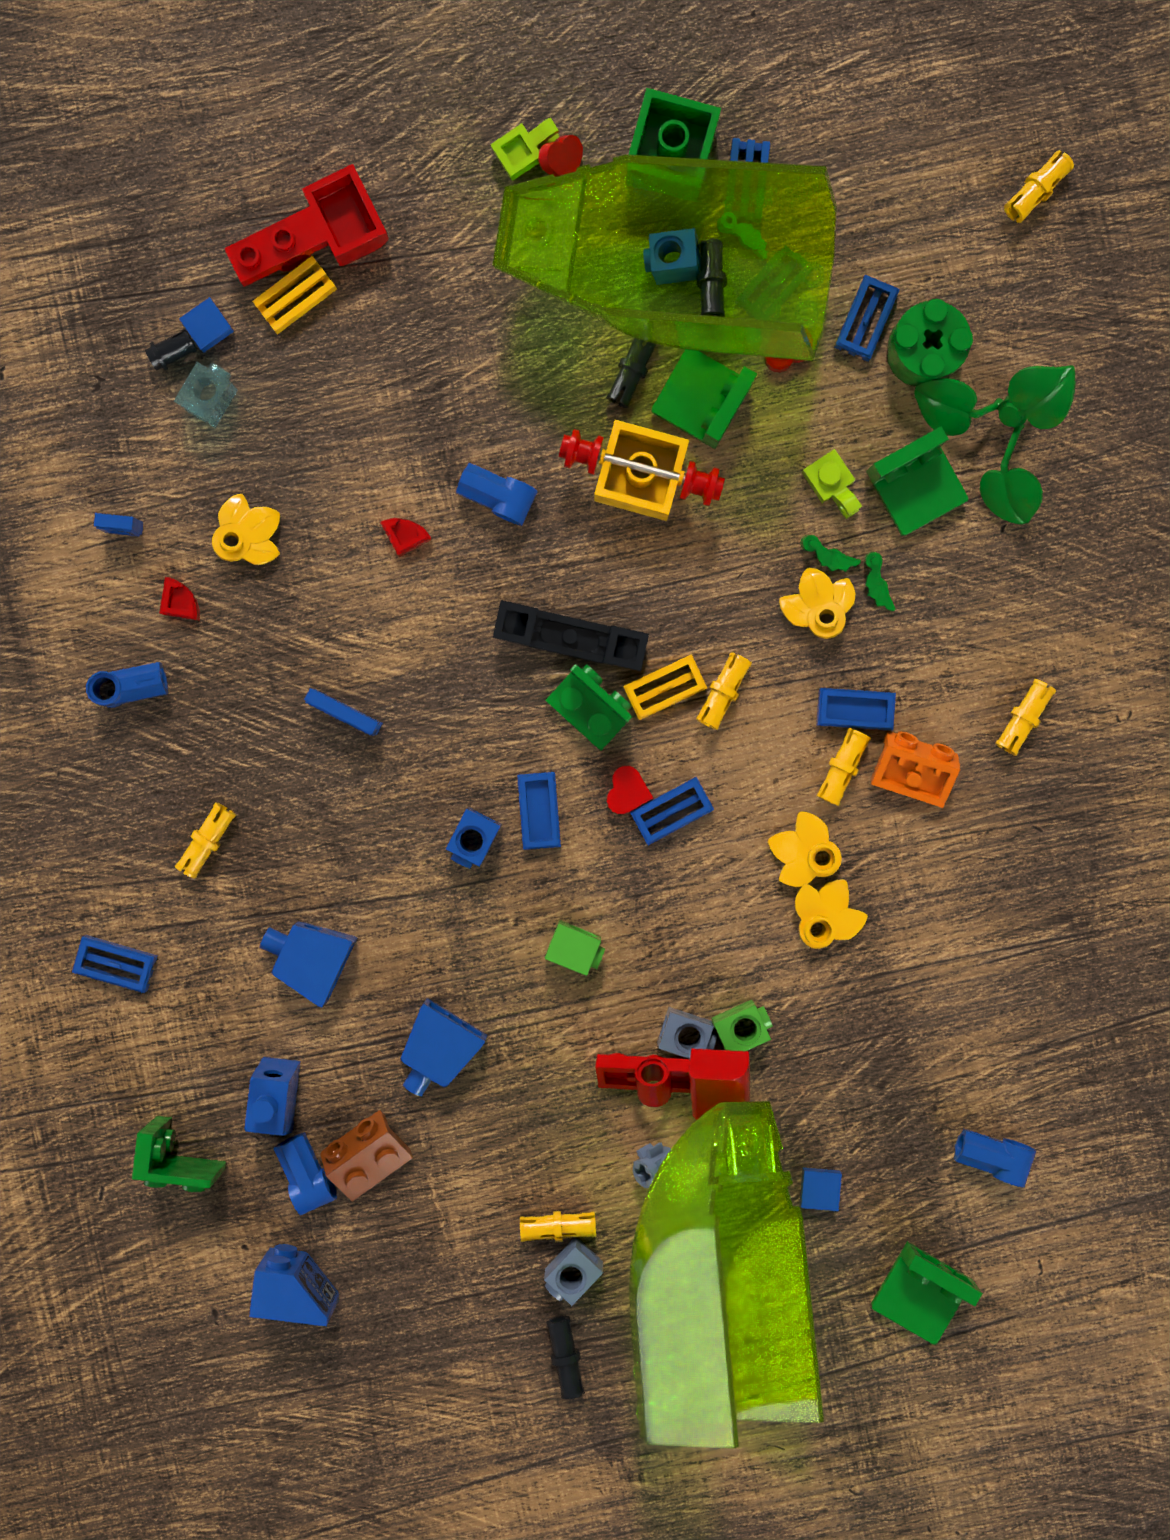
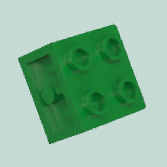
(702, 396)
(917, 483)
(590, 706)
(158, 1168)
(923, 1293)

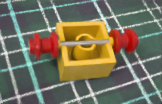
(641, 469)

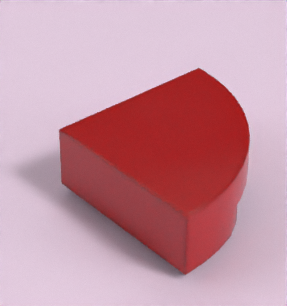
(405, 534)
(178, 601)

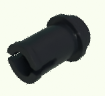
(170, 350)

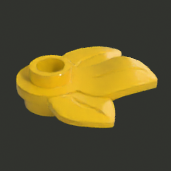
(250, 527)
(817, 598)
(799, 850)
(830, 909)

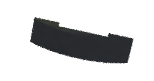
(570, 636)

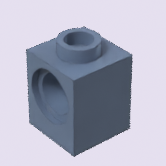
(674, 1022)
(575, 1255)

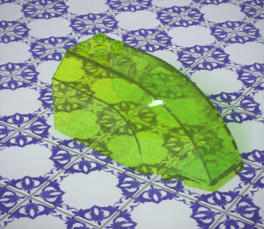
(589, 228)
(722, 1287)

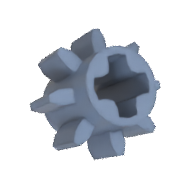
(648, 1163)

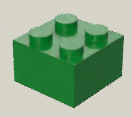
(674, 127)

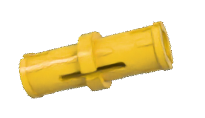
(1039, 186)
(723, 691)
(1025, 717)
(843, 766)
(205, 840)
(557, 1226)

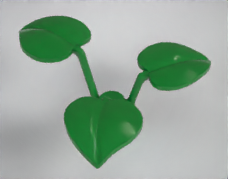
(1034, 394)

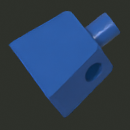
(309, 958)
(438, 1047)
(272, 1099)

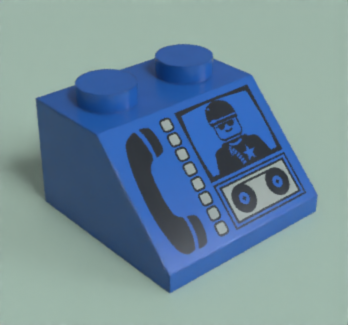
(292, 1288)

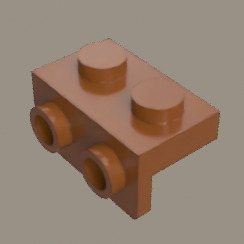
(364, 1156)

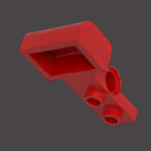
(337, 217)
(707, 1075)

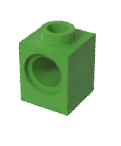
(575, 948)
(726, 1022)

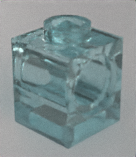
(206, 410)

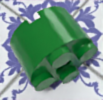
(935, 323)

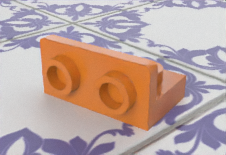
(916, 768)

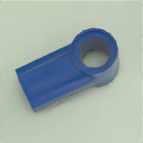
(505, 497)
(130, 684)
(1005, 1159)
(307, 1180)

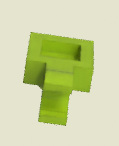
(520, 150)
(830, 479)

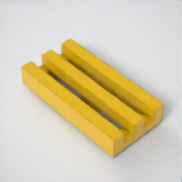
(285, 284)
(694, 674)

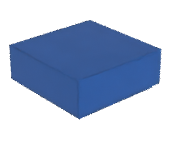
(206, 325)
(118, 524)
(820, 1189)

